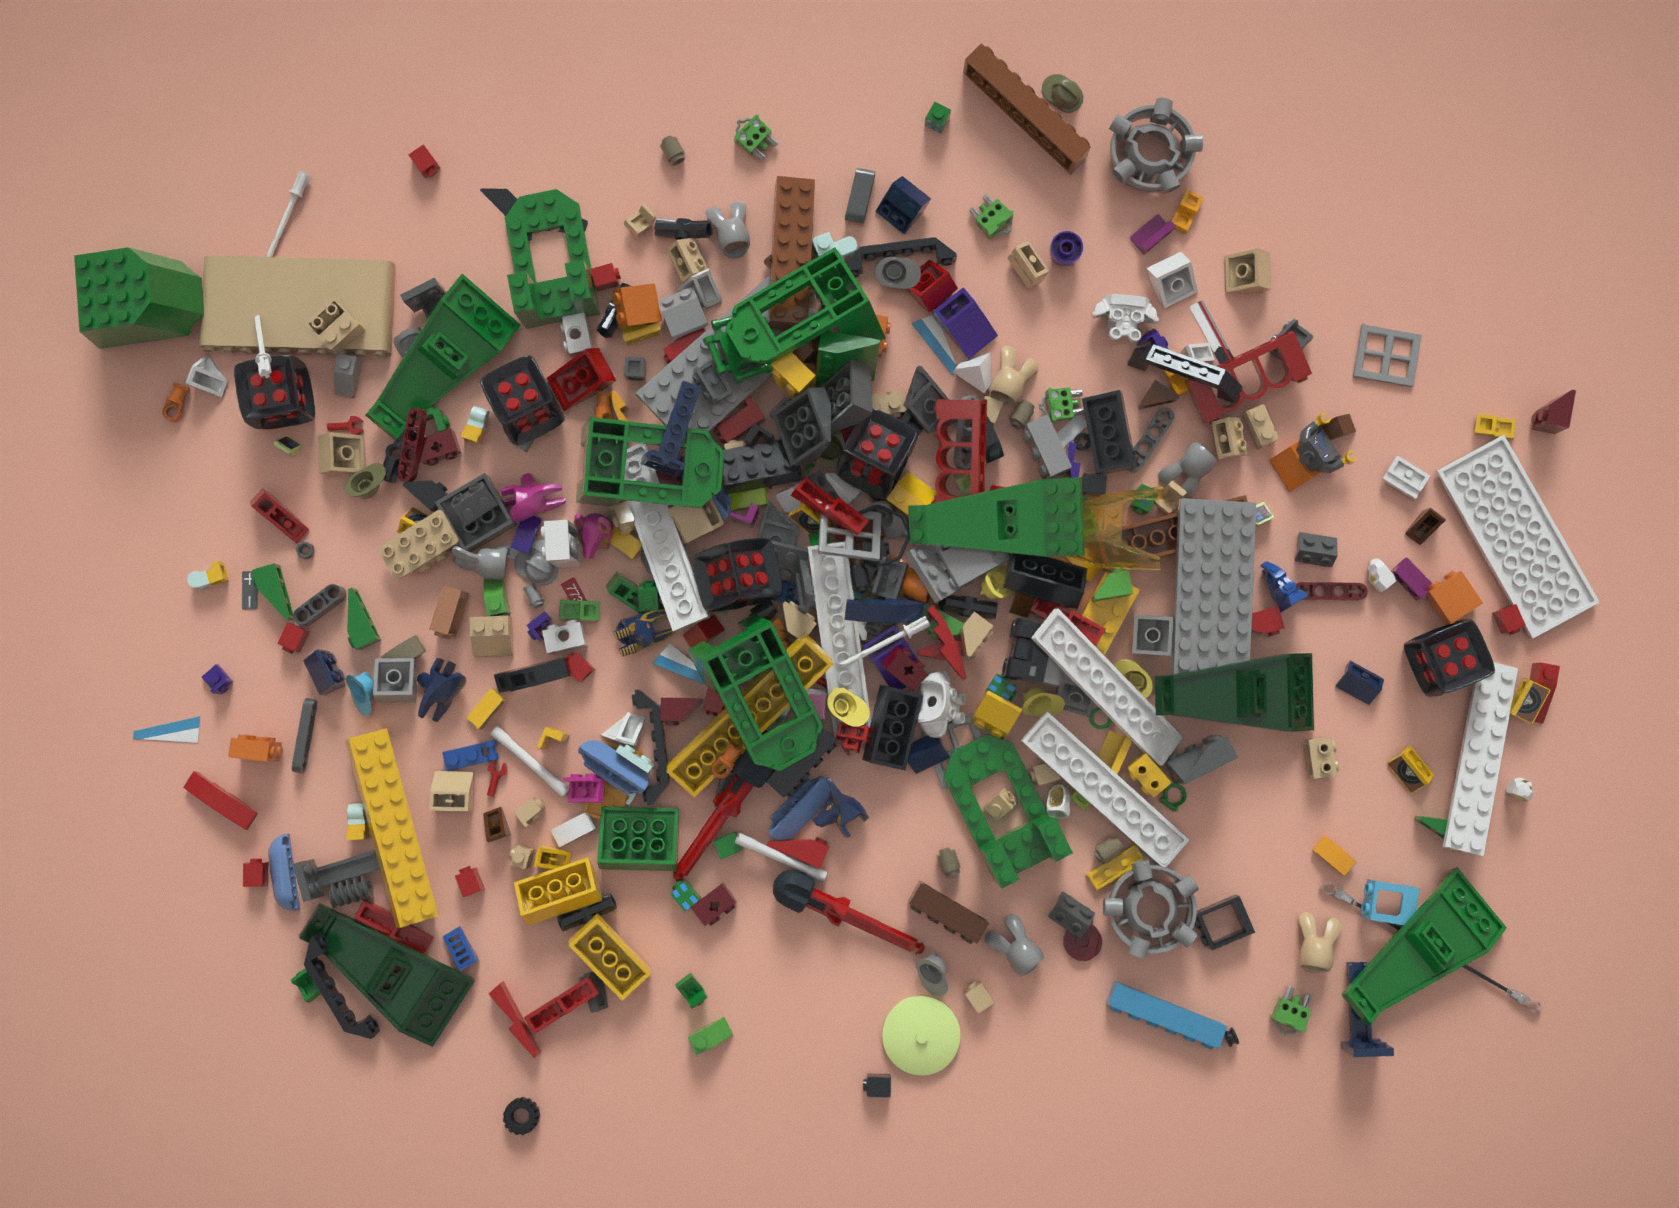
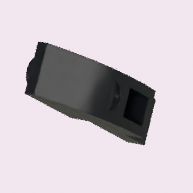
(532, 675)

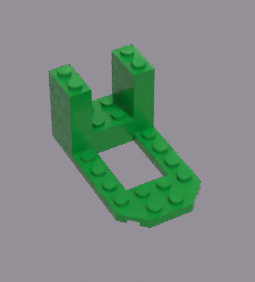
(837, 293)
(552, 299)
(606, 461)
(744, 658)
(1021, 846)

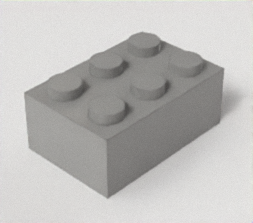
(1046, 448)

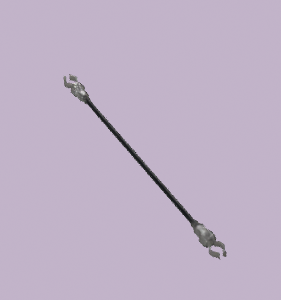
(1520, 998)

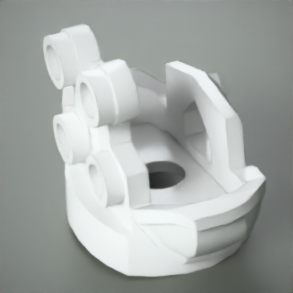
(1125, 314)
(936, 716)

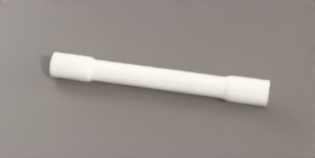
(504, 739)
(752, 844)

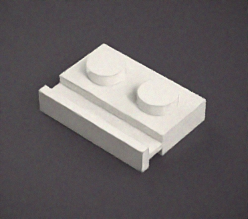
(1405, 477)

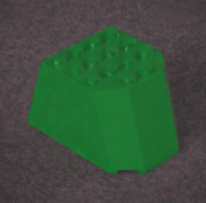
(135, 297)

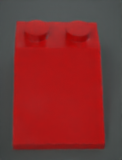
(581, 378)

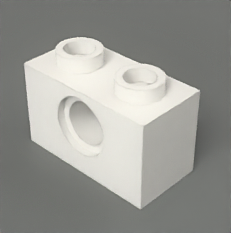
(573, 324)
(576, 637)

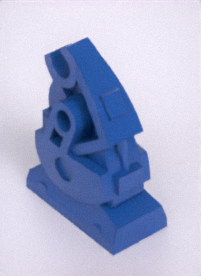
(1281, 588)

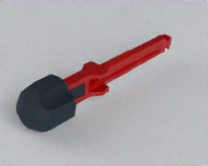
(729, 804)
(798, 891)

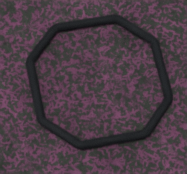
(906, 526)

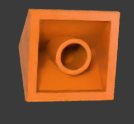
(1290, 469)

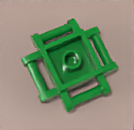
(730, 354)

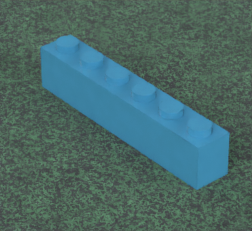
(1167, 1015)

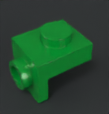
(441, 421)
(648, 596)
(306, 985)
(691, 990)

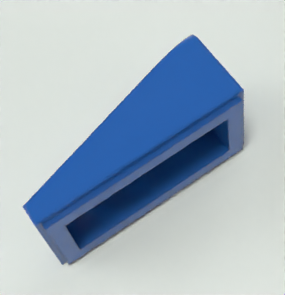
(469, 950)

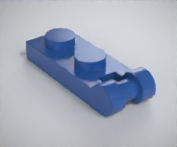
(469, 755)

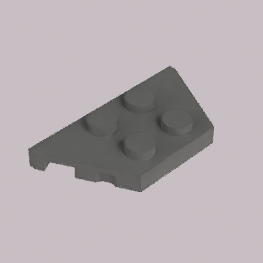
(922, 400)
(777, 526)

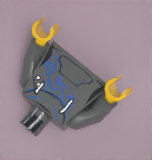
(1318, 451)

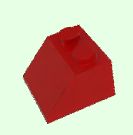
(933, 287)

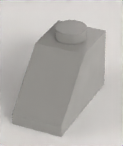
(346, 375)

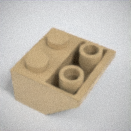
(334, 326)
(696, 521)
(797, 622)
(973, 633)
(452, 791)

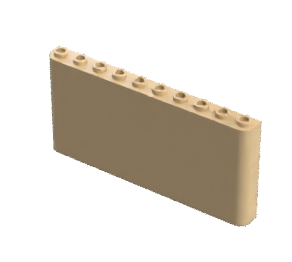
(287, 295)

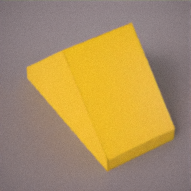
(551, 857)

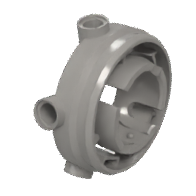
(1143, 169)
(1127, 907)

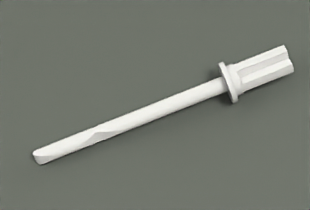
(297, 191)
(262, 359)
(909, 630)

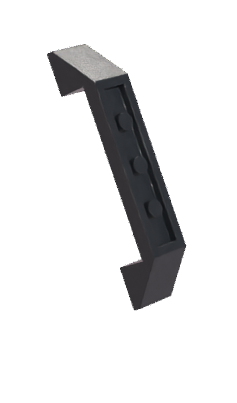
(943, 253)
(1189, 368)
(653, 792)
(316, 968)

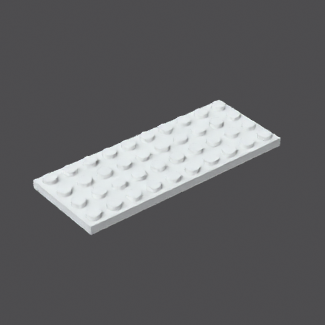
(1517, 536)

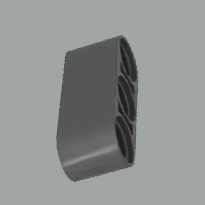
(860, 195)
(328, 604)

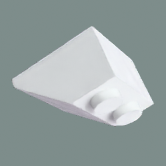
(1172, 279)

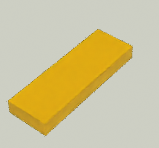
(1115, 868)

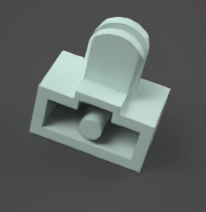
(824, 243)

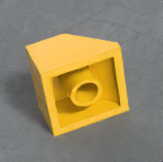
(910, 492)
(995, 715)

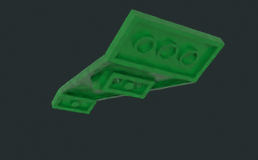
(467, 328)
(1044, 519)
(1435, 941)

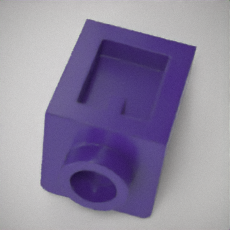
(539, 622)
(217, 680)

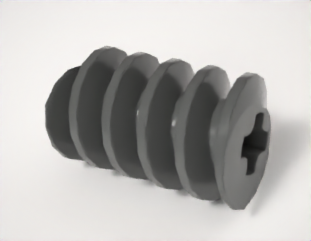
(350, 892)

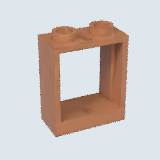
(449, 612)

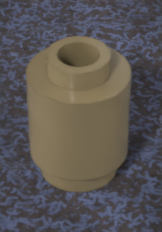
(672, 150)
(1021, 414)
(1108, 850)
(948, 862)

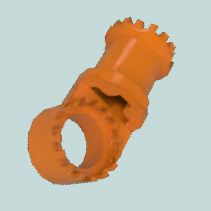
(175, 400)
(603, 405)
(782, 632)
(727, 759)

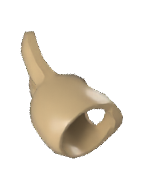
(1009, 380)
(1317, 952)

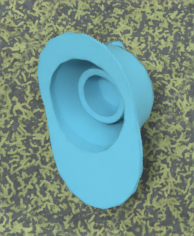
(361, 691)

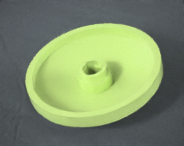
(921, 1035)

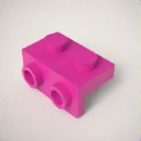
(585, 789)

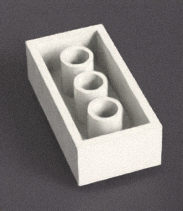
(561, 544)

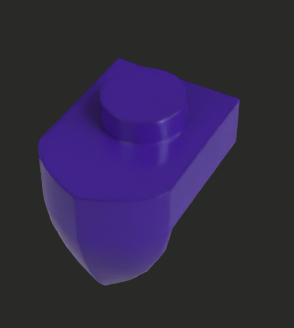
(1154, 338)

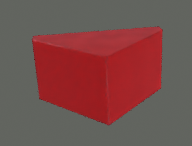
(703, 631)

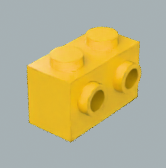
(1146, 776)

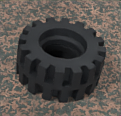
(515, 1127)

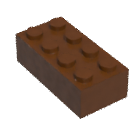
(947, 911)

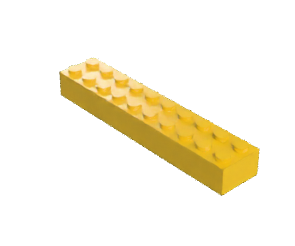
(766, 703)
(391, 828)

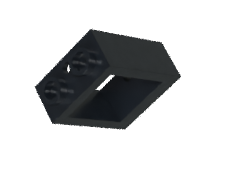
(1241, 914)

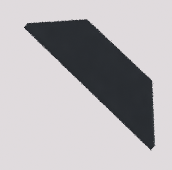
(502, 199)

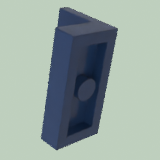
(1360, 683)
(926, 753)

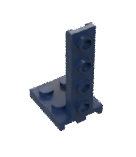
(665, 458)
(1361, 1041)

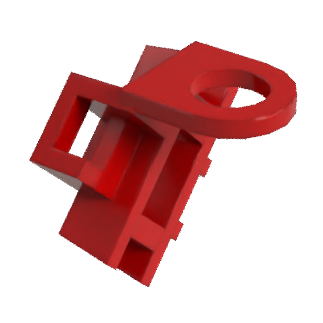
(850, 733)

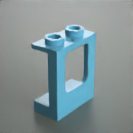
(1408, 902)

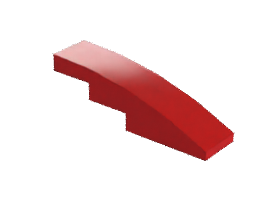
(950, 649)
(220, 800)

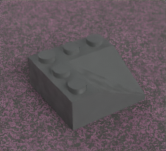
(849, 395)
(805, 425)
(483, 528)
(1200, 759)

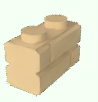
(1028, 264)
(1260, 426)

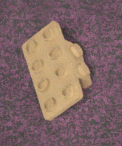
(419, 546)

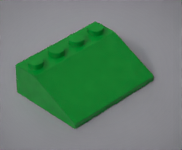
(838, 348)
(638, 838)

